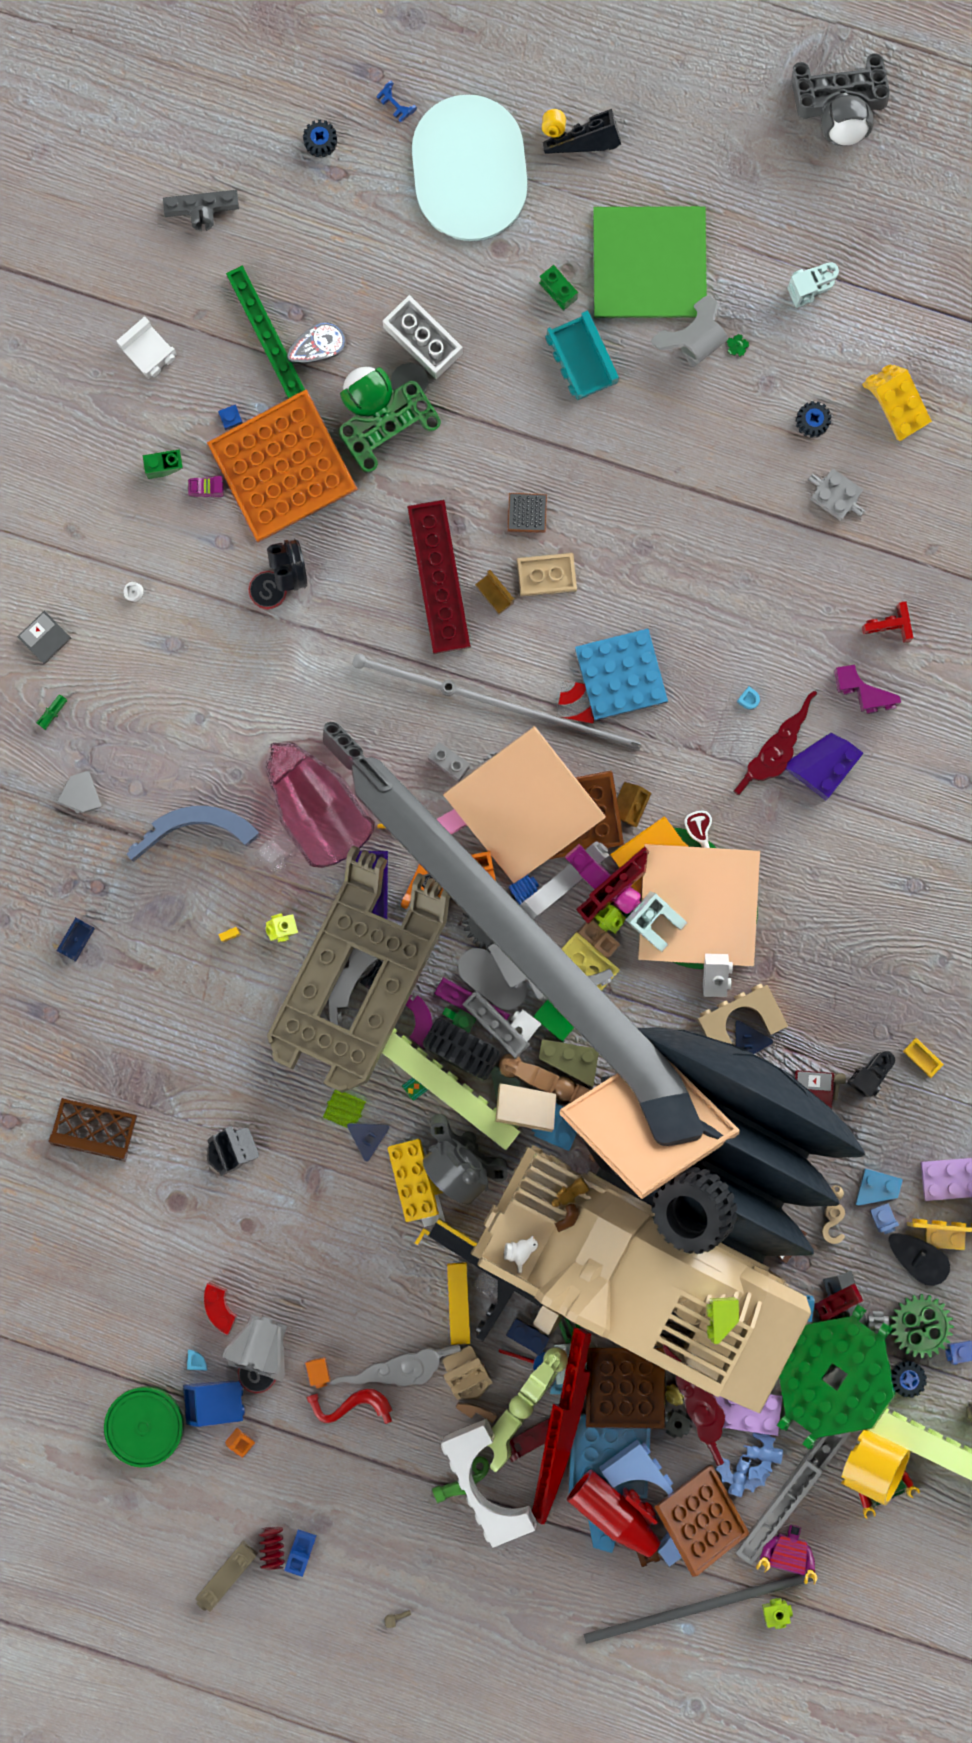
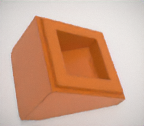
(239, 1442)

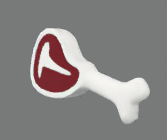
(697, 826)

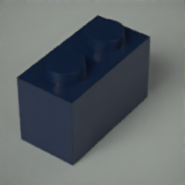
(527, 1336)

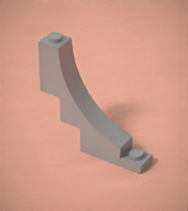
(560, 884)
(346, 983)

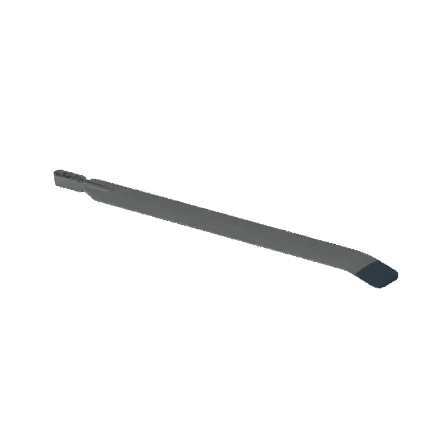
(537, 956)

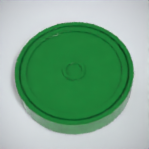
(144, 1426)

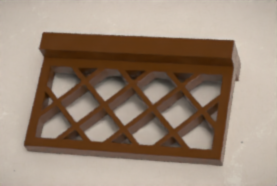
(88, 1146)

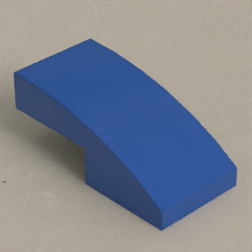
(300, 1553)

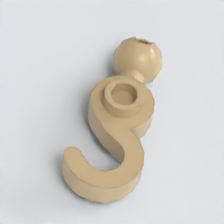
(834, 1215)

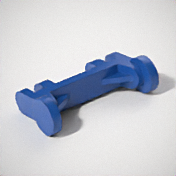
(387, 93)

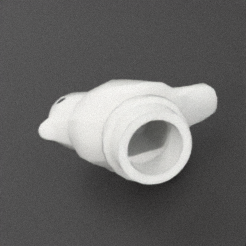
(520, 1251)

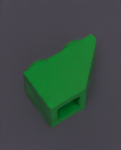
(162, 463)

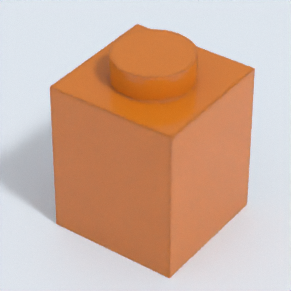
(318, 1372)

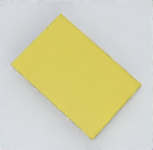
(588, 957)

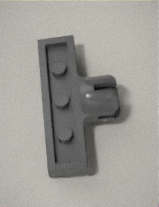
(201, 206)

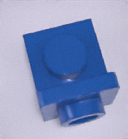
(959, 1352)

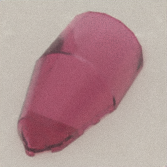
(316, 806)

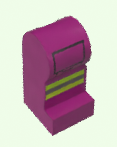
(206, 487)

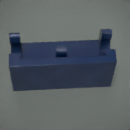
(75, 939)

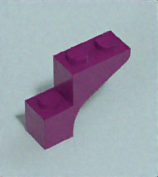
(869, 697)

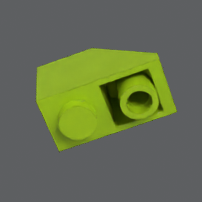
(723, 1317)

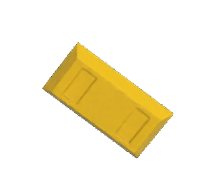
(923, 1057)

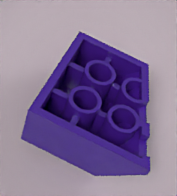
(824, 764)

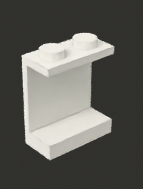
(146, 348)

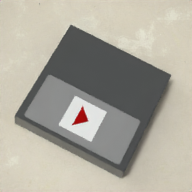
(44, 637)

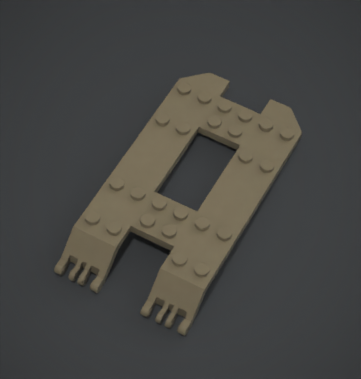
(346, 927)

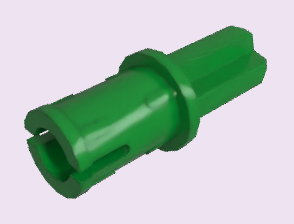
(51, 712)

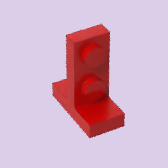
(891, 623)

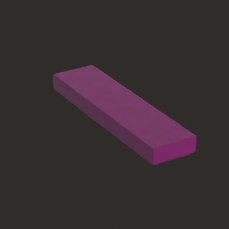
(457, 996)

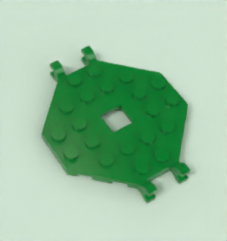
(862, 1394)

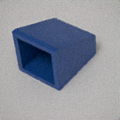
(213, 1403)

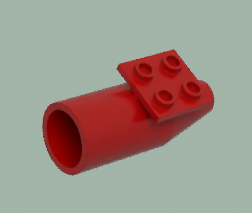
(617, 1515)

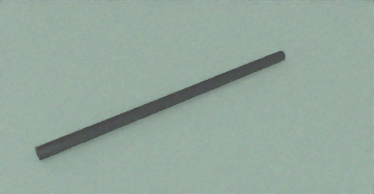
(695, 1608)

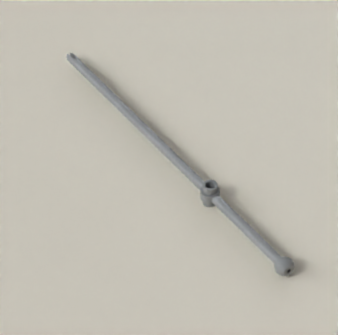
(360, 661)

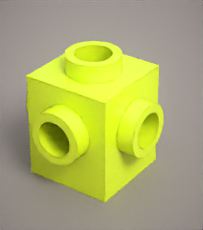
(281, 927)

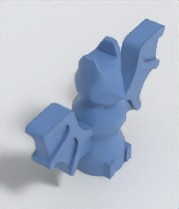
(766, 1454)
(738, 1480)

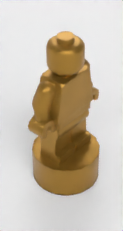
(567, 1195)

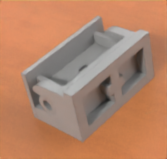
(448, 761)

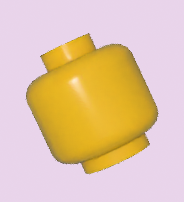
(553, 123)

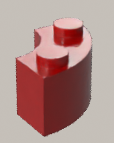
(217, 1308)

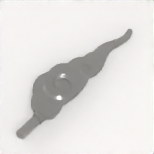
(403, 1369)

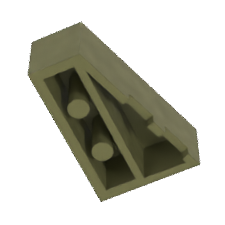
(571, 1059)

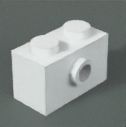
(716, 975)
(524, 1024)

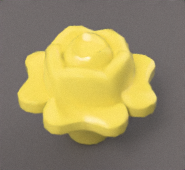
(673, 1395)

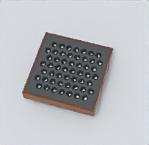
(527, 512)

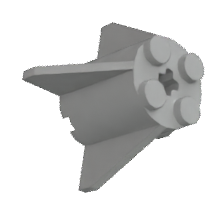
(259, 1348)

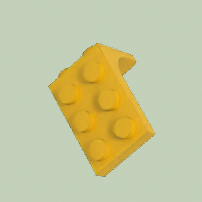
(898, 400)

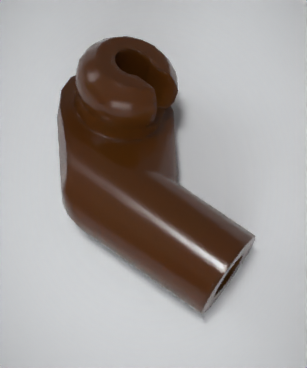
(570, 1218)

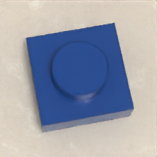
(230, 417)

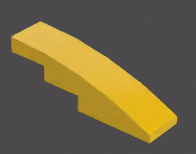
(458, 1303)

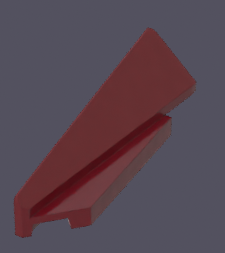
(614, 885)

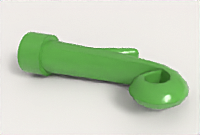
(454, 1489)

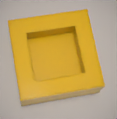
(229, 934)

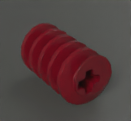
(272, 1547)

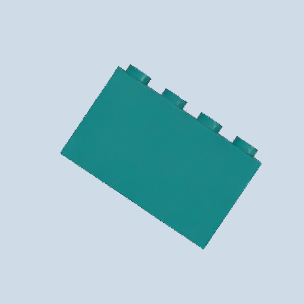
(582, 356)

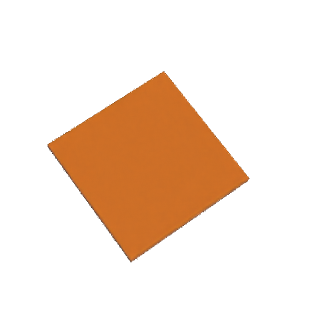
(282, 466)

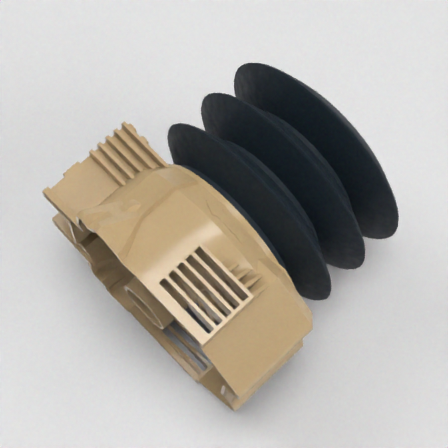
(623, 1276)

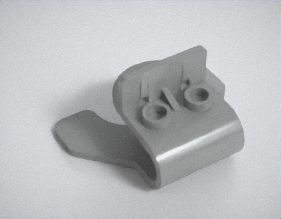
(697, 339)

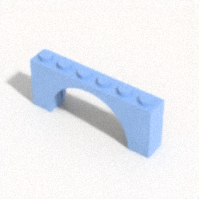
(636, 1464)

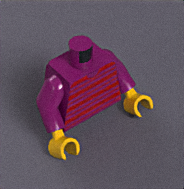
(789, 1554)

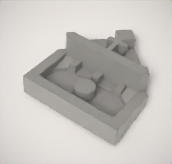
(80, 793)

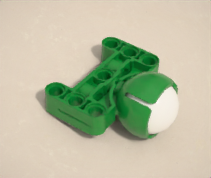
(369, 395)

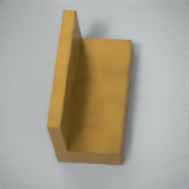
(495, 592)
(632, 803)

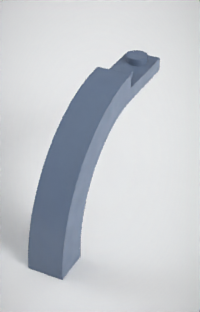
(194, 815)

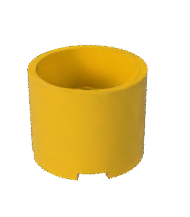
(875, 1467)

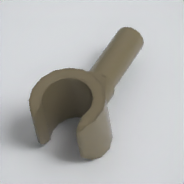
(839, 1078)
(390, 1619)

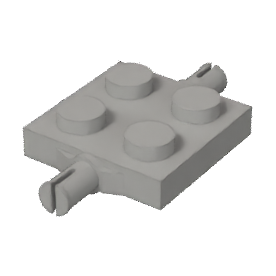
(836, 494)

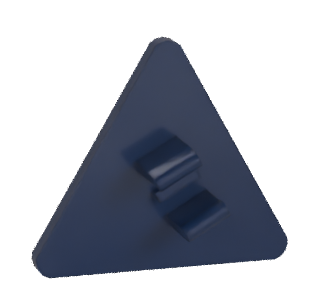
(750, 1039)
(367, 1137)

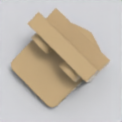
(466, 1374)

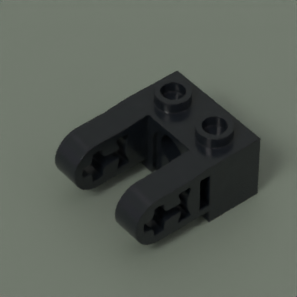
(868, 1078)

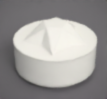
(133, 591)

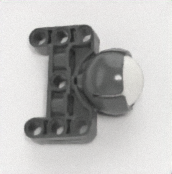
(842, 99)

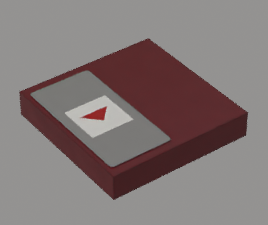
(818, 1083)

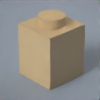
(547, 1320)

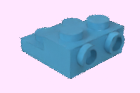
(563, 1133)

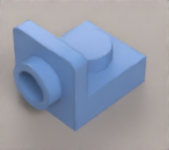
(884, 1218)

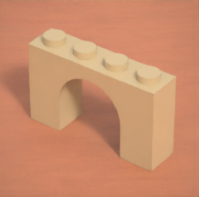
(759, 1000)

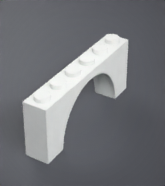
(498, 1522)

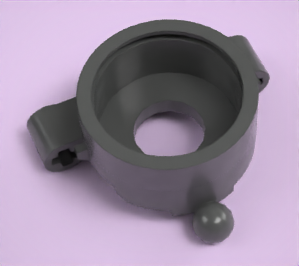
(458, 1165)

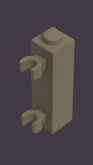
(226, 1576)

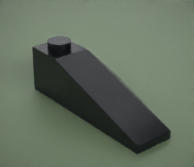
(596, 135)

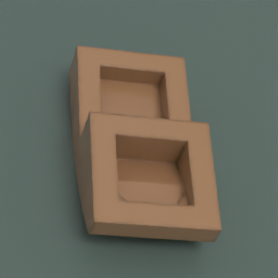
(598, 938)
(470, 1410)

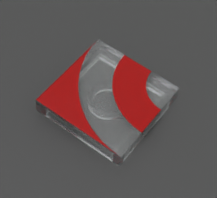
(574, 703)

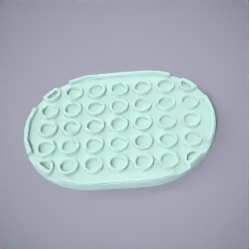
(469, 167)

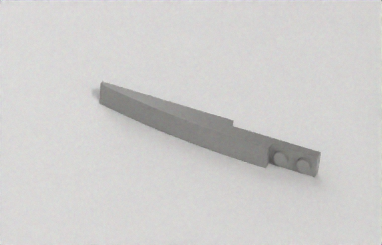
(790, 1496)

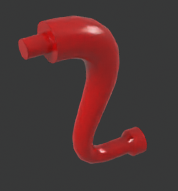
(368, 1396)

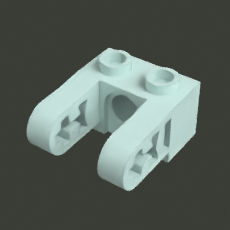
(805, 284)
(646, 914)

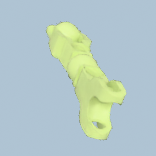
(522, 1404)

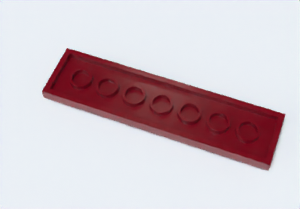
(438, 577)

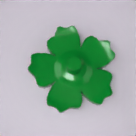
(737, 345)

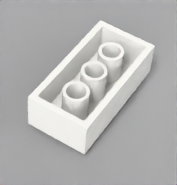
(422, 337)

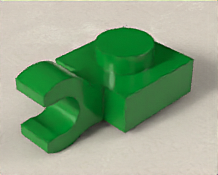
(462, 1019)

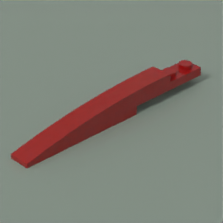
(563, 1425)

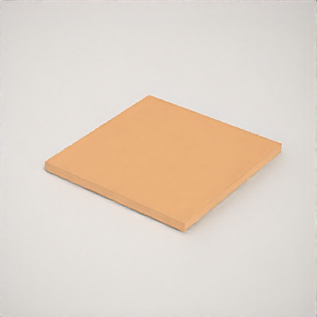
(524, 805)
(712, 893)
(619, 1133)

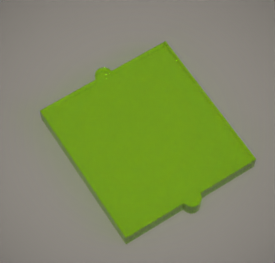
(344, 1108)

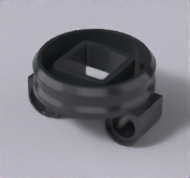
(287, 565)

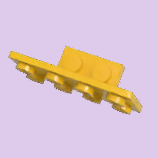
(413, 1183)
(943, 1235)

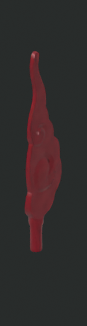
(777, 750)
(703, 1411)

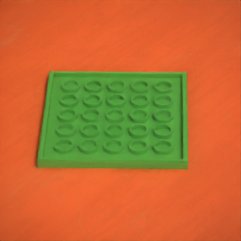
(649, 261)

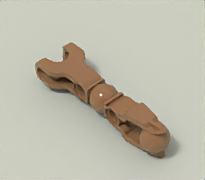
(542, 1079)

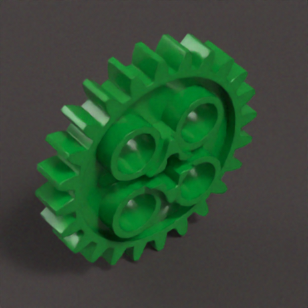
(925, 1343)

